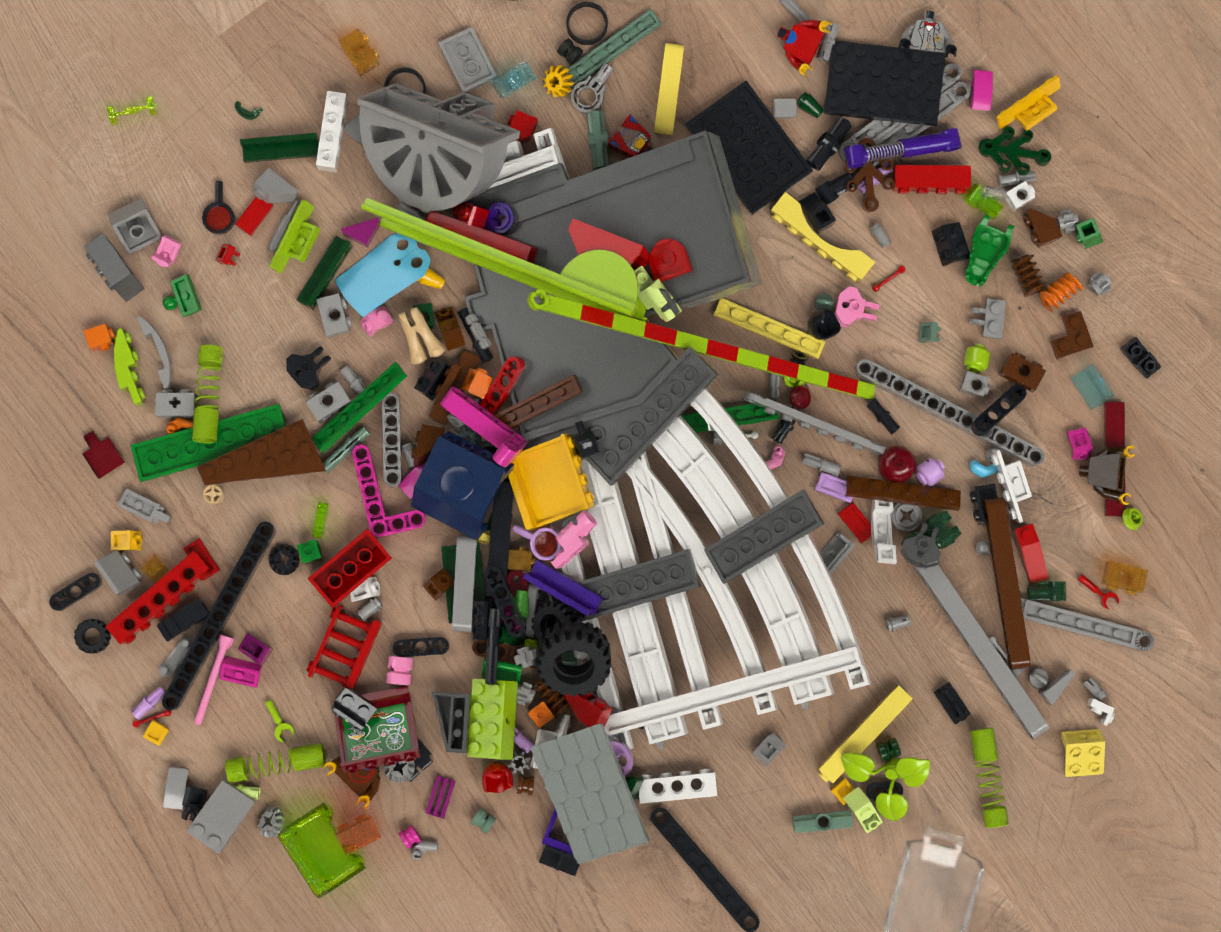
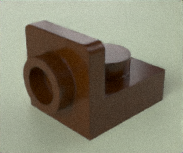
(438, 584)

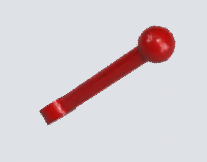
(901, 270)
(137, 723)

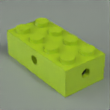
(492, 719)

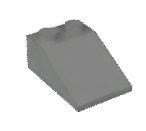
(221, 816)

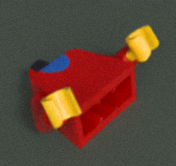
(803, 42)

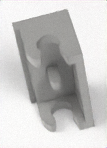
(836, 551)

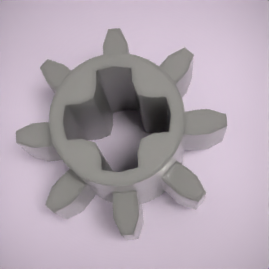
(1067, 221)
(1099, 284)
(525, 657)
(525, 693)
(523, 761)

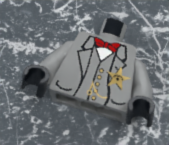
(928, 36)

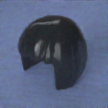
(823, 324)

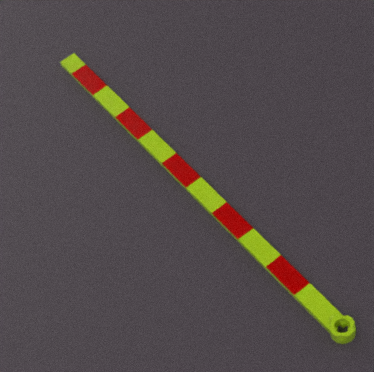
(699, 344)

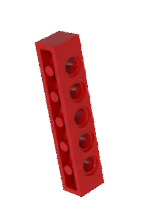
(118, 626)

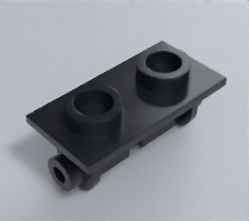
(952, 703)

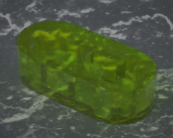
(320, 520)

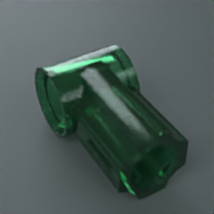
(1047, 591)

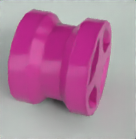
(409, 836)

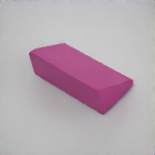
(240, 671)

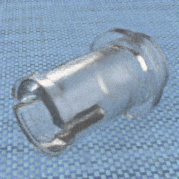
(996, 193)

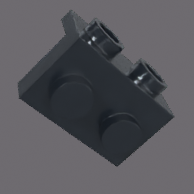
(951, 243)
(432, 378)
(977, 496)

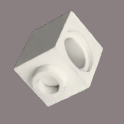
(1016, 203)

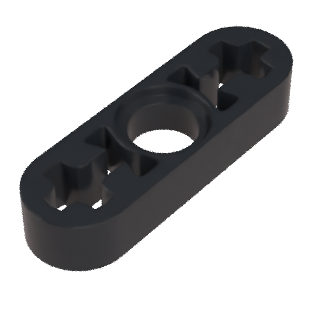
(60, 594)
(407, 652)

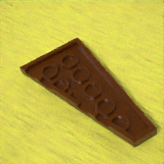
(274, 455)

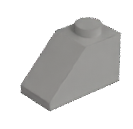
(273, 188)

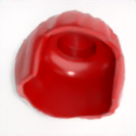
(497, 778)

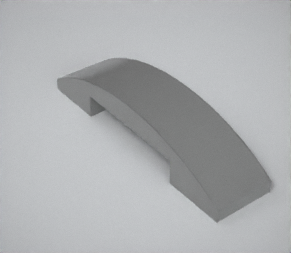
(166, 373)

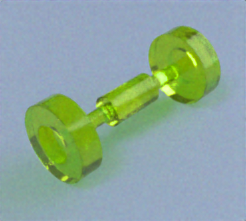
(132, 110)

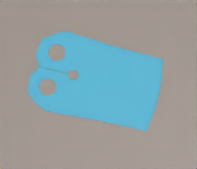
(377, 278)

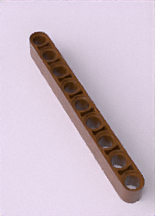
(1006, 583)

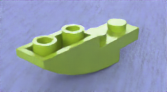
(124, 361)

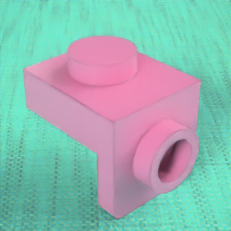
(167, 251)
(376, 320)

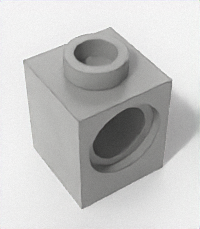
(966, 387)

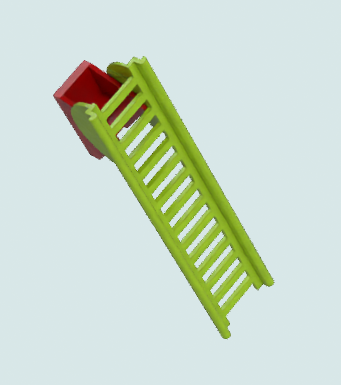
(597, 277)

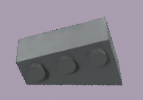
(113, 268)
(454, 719)

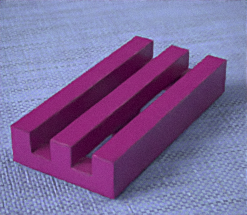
(435, 812)

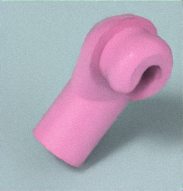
(777, 457)

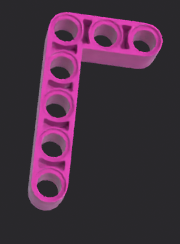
(485, 424)
(376, 499)

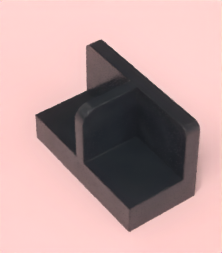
(559, 860)

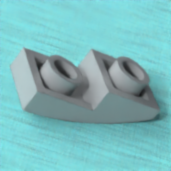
(175, 787)

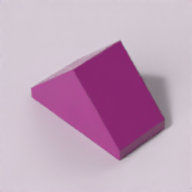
(362, 232)
(255, 649)

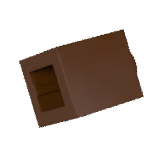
(1042, 227)
(450, 328)
(426, 440)

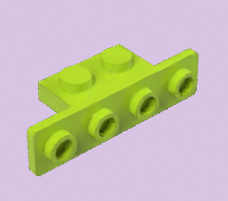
(297, 239)

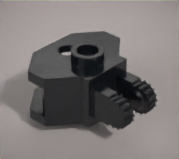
(309, 369)

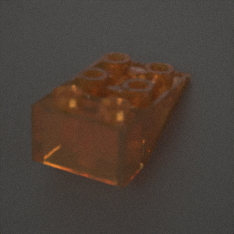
(357, 834)

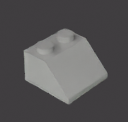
(134, 226)
(119, 572)

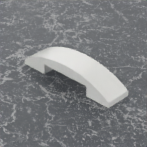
(882, 532)

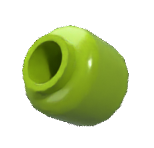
(976, 358)

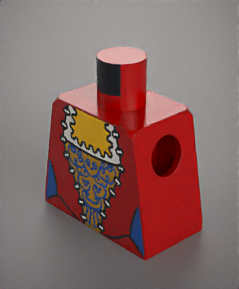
(630, 138)

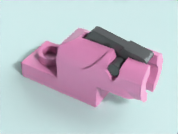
(573, 537)

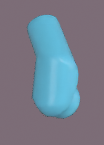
(982, 471)

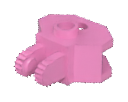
(855, 307)

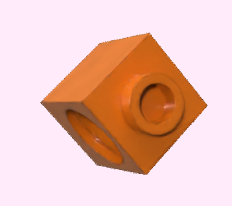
(477, 383)
(541, 714)

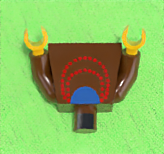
(363, 783)

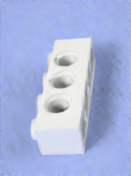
(332, 131)
(707, 789)

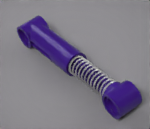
(944, 141)

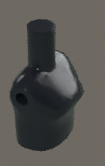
(585, 441)

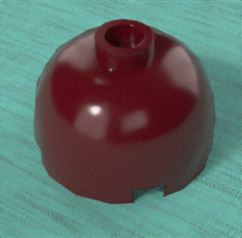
(896, 464)

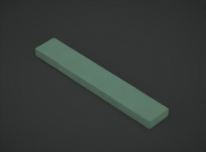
(614, 46)

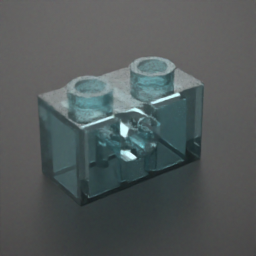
(513, 79)

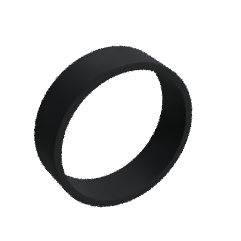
(592, 5)
(402, 70)

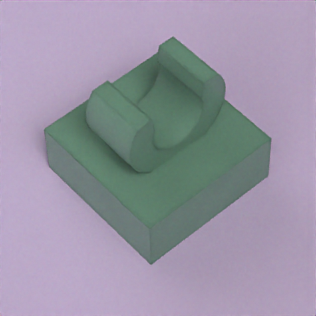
(928, 332)

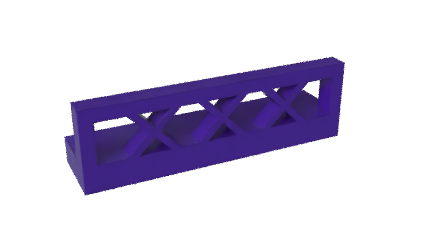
(564, 588)

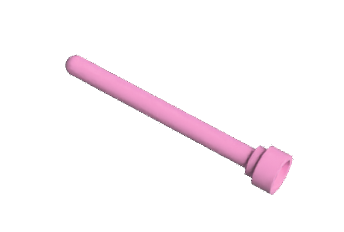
(224, 644)

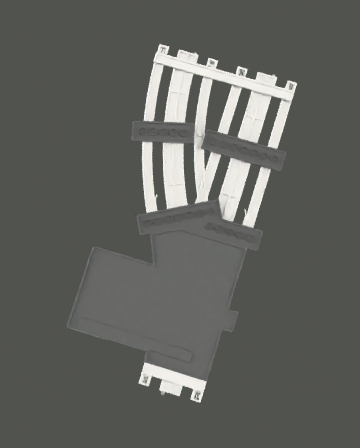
(636, 401)

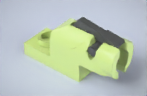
(656, 295)

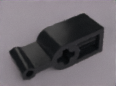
(183, 619)

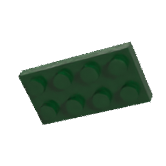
(449, 561)

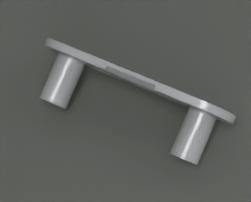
(176, 657)

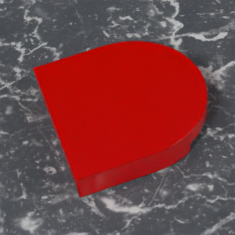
(669, 260)

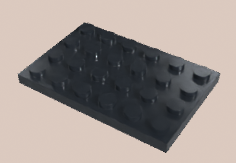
(884, 83)
(755, 147)

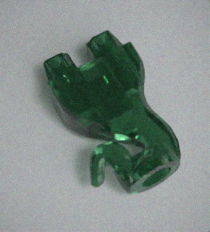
(944, 537)

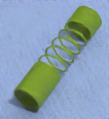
(206, 416)
(986, 750)
(301, 757)

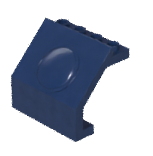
(459, 484)

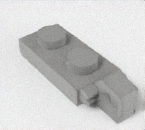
(143, 507)

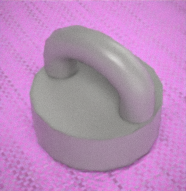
(1038, 678)

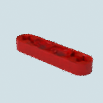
(498, 385)

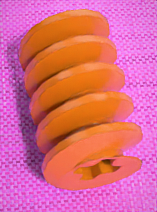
(1059, 290)

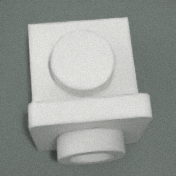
(367, 589)
(1099, 707)

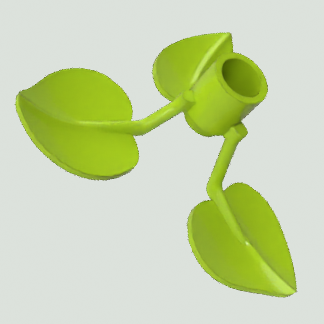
(910, 769)

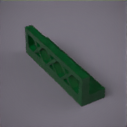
(280, 147)
(324, 272)

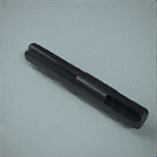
(492, 647)

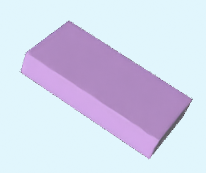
(833, 487)

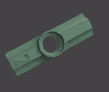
(597, 139)
(809, 822)

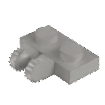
(993, 318)

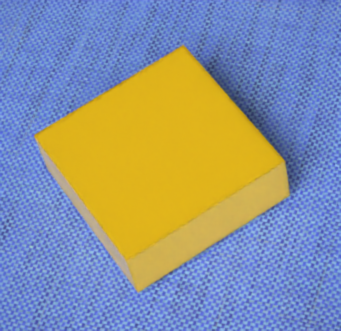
(156, 732)
(842, 789)

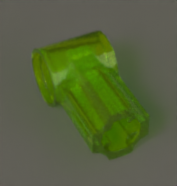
(986, 205)

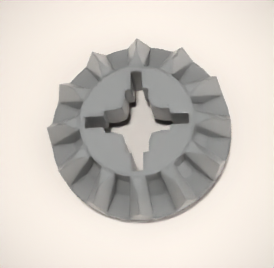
(915, 516)
(396, 776)
(277, 821)

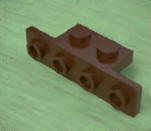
(454, 378)

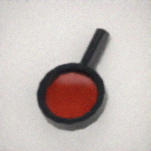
(218, 216)

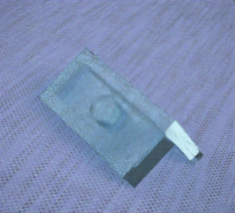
(1092, 387)

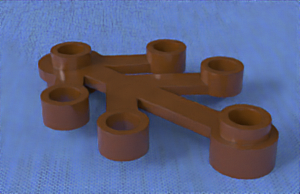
(869, 171)

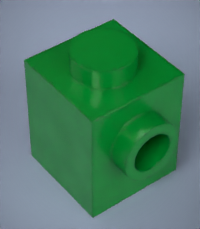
(1088, 233)

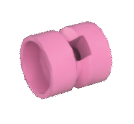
(399, 670)

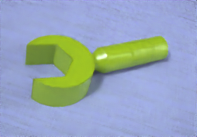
(278, 720)

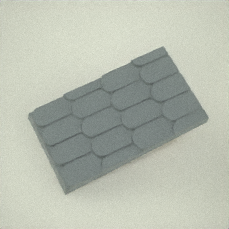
(590, 794)

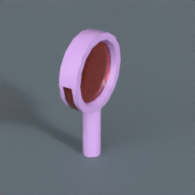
(542, 543)

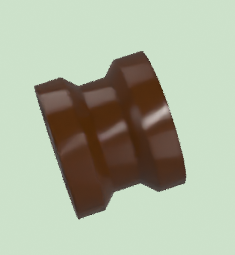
(525, 785)

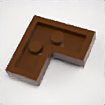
(1077, 338)

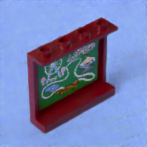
(387, 736)

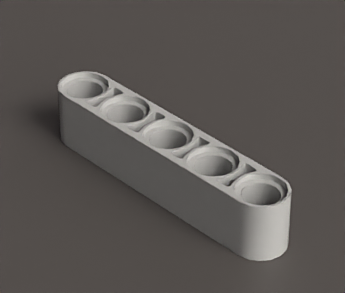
(388, 431)
(464, 584)

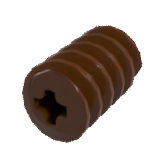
(1028, 274)
(559, 701)

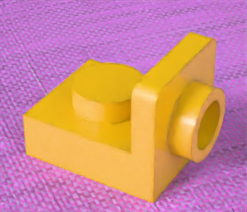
(126, 540)

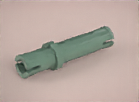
(362, 433)

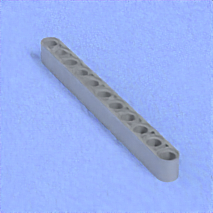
(939, 412)
(983, 650)

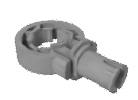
(599, 79)

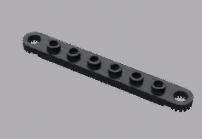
(705, 869)

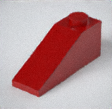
(1030, 553)

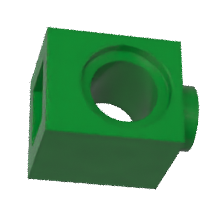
(310, 551)

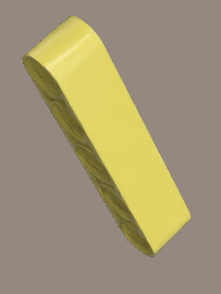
(669, 89)

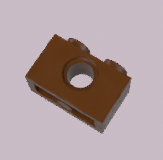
(1011, 372)

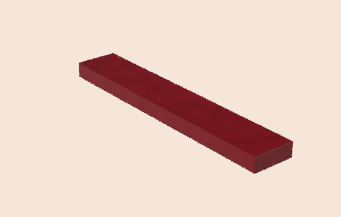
(1114, 437)

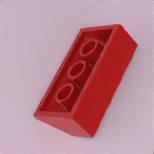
(349, 568)

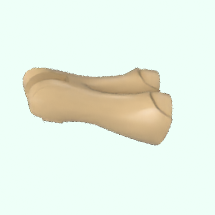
(416, 350)

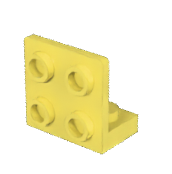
(1083, 752)

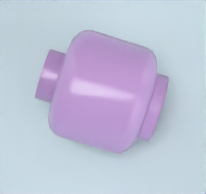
(930, 472)

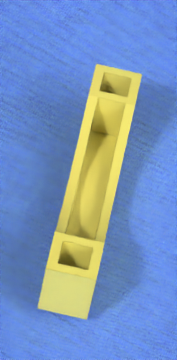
(852, 262)

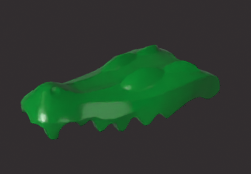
(986, 250)

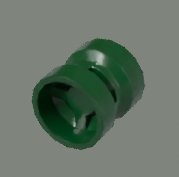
(884, 751)

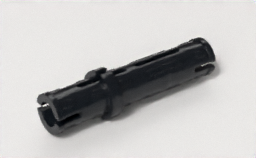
(484, 354)

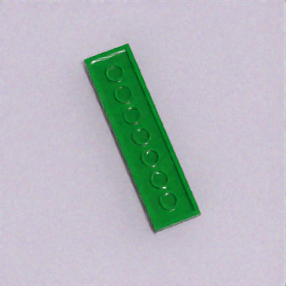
(179, 452)

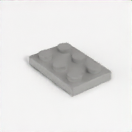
(467, 60)

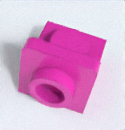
(1080, 444)

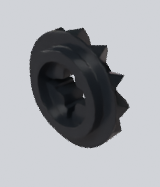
(292, 562)

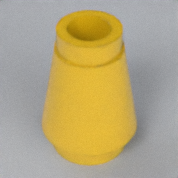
(432, 279)

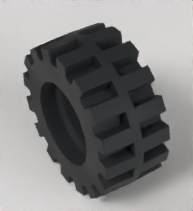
(80, 636)

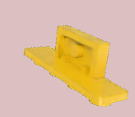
(1032, 107)

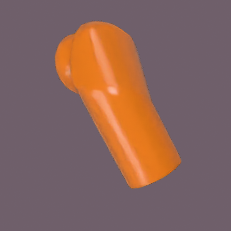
(178, 424)

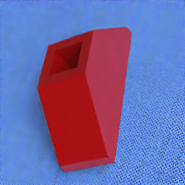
(471, 214)

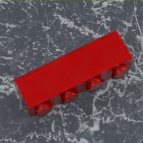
(932, 179)

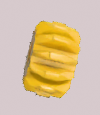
(561, 87)

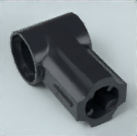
(831, 190)

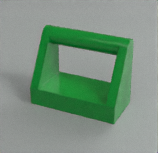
(506, 671)

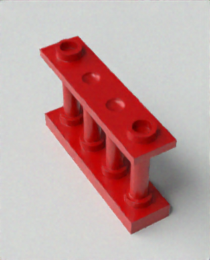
(364, 647)

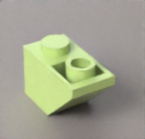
(863, 810)

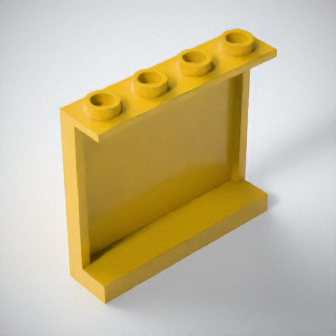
(550, 482)

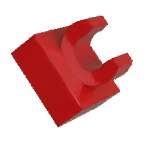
(225, 254)

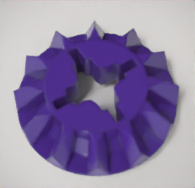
(494, 225)

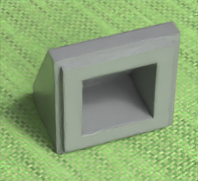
(785, 108)

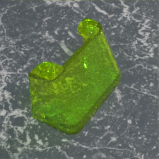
(318, 852)

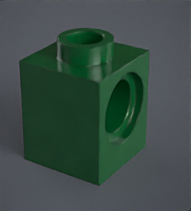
(427, 309)

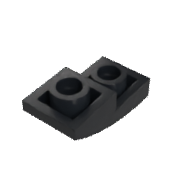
(1140, 358)

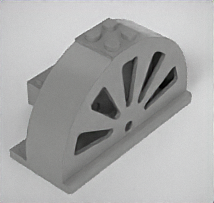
(432, 148)

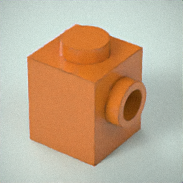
(100, 337)

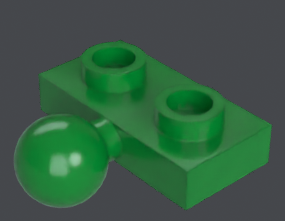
(184, 297)

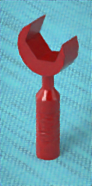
(1095, 589)

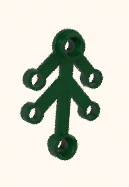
(1011, 151)

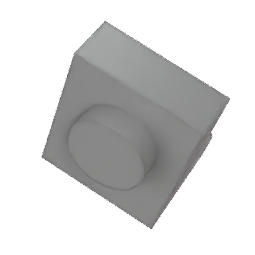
(768, 749)

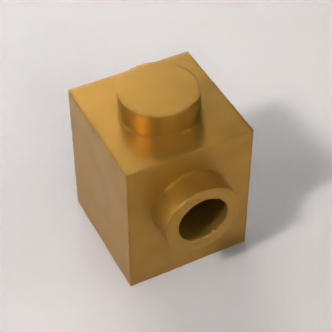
(521, 559)

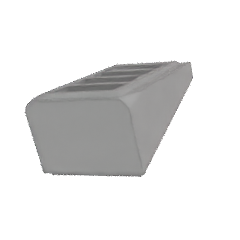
(1054, 689)

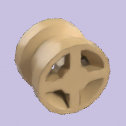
(211, 492)

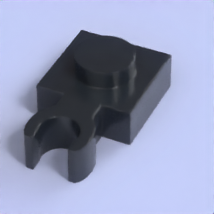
(193, 800)

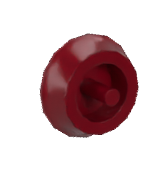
(800, 397)

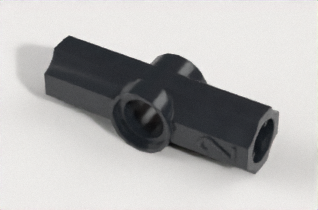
(829, 143)

